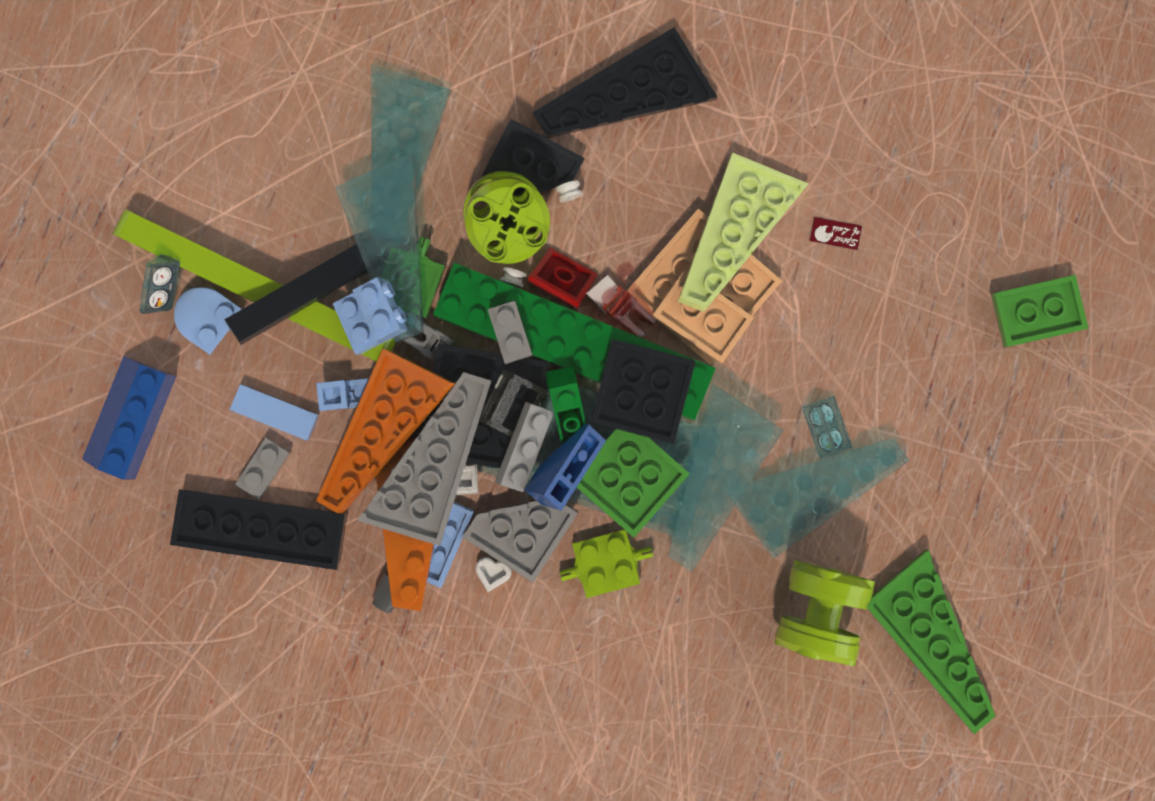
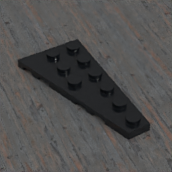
(644, 83)

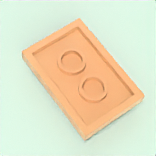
(710, 331)

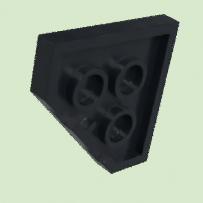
(533, 157)

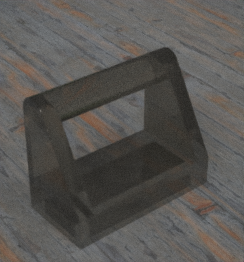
(503, 397)

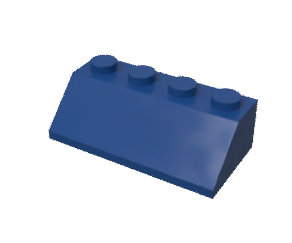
(128, 419)

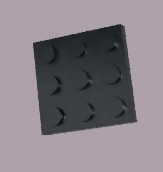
(643, 391)

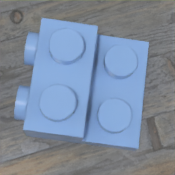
(370, 315)

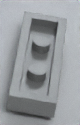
(524, 447)

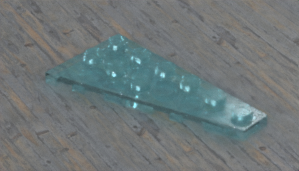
(404, 118)
(385, 227)
(724, 462)
(800, 499)

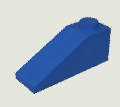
(565, 468)

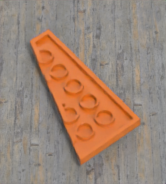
(388, 413)
(406, 556)

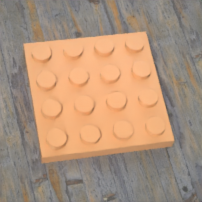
(746, 289)

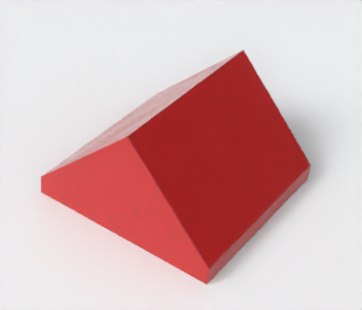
(562, 278)

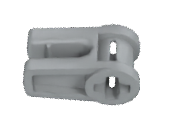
(429, 346)

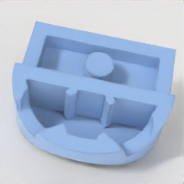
(201, 316)

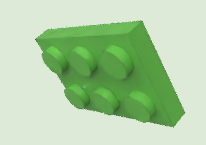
(1039, 311)

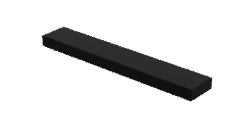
(296, 295)

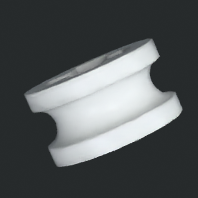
(569, 191)
(513, 277)

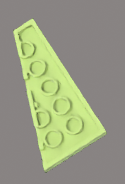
(741, 216)

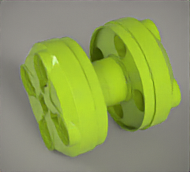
(525, 210)
(819, 633)

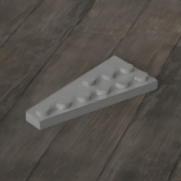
(427, 478)

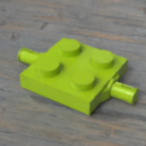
(606, 563)

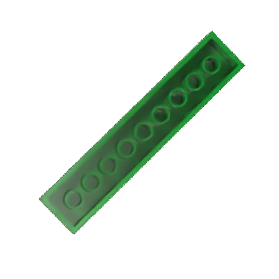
(551, 330)

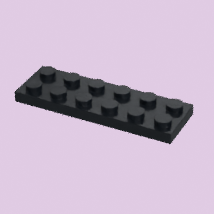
(258, 529)

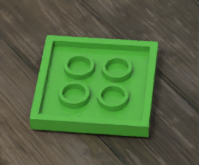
(631, 479)

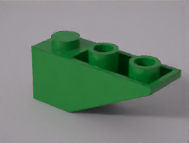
(566, 401)

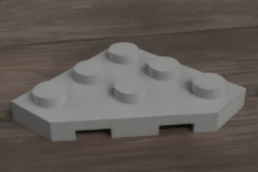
(521, 534)

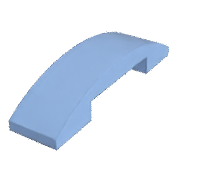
(340, 394)

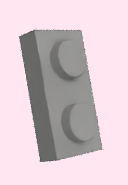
(510, 332)
(263, 468)

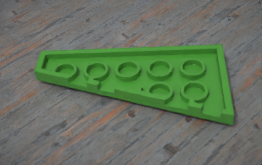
(926, 630)

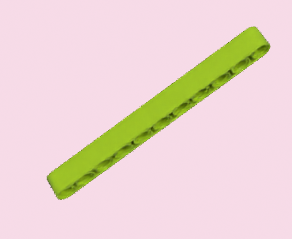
(230, 275)

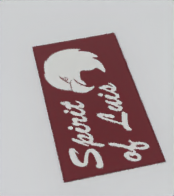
(835, 233)

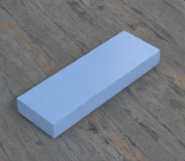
(274, 412)
(445, 553)

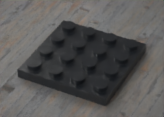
(488, 443)

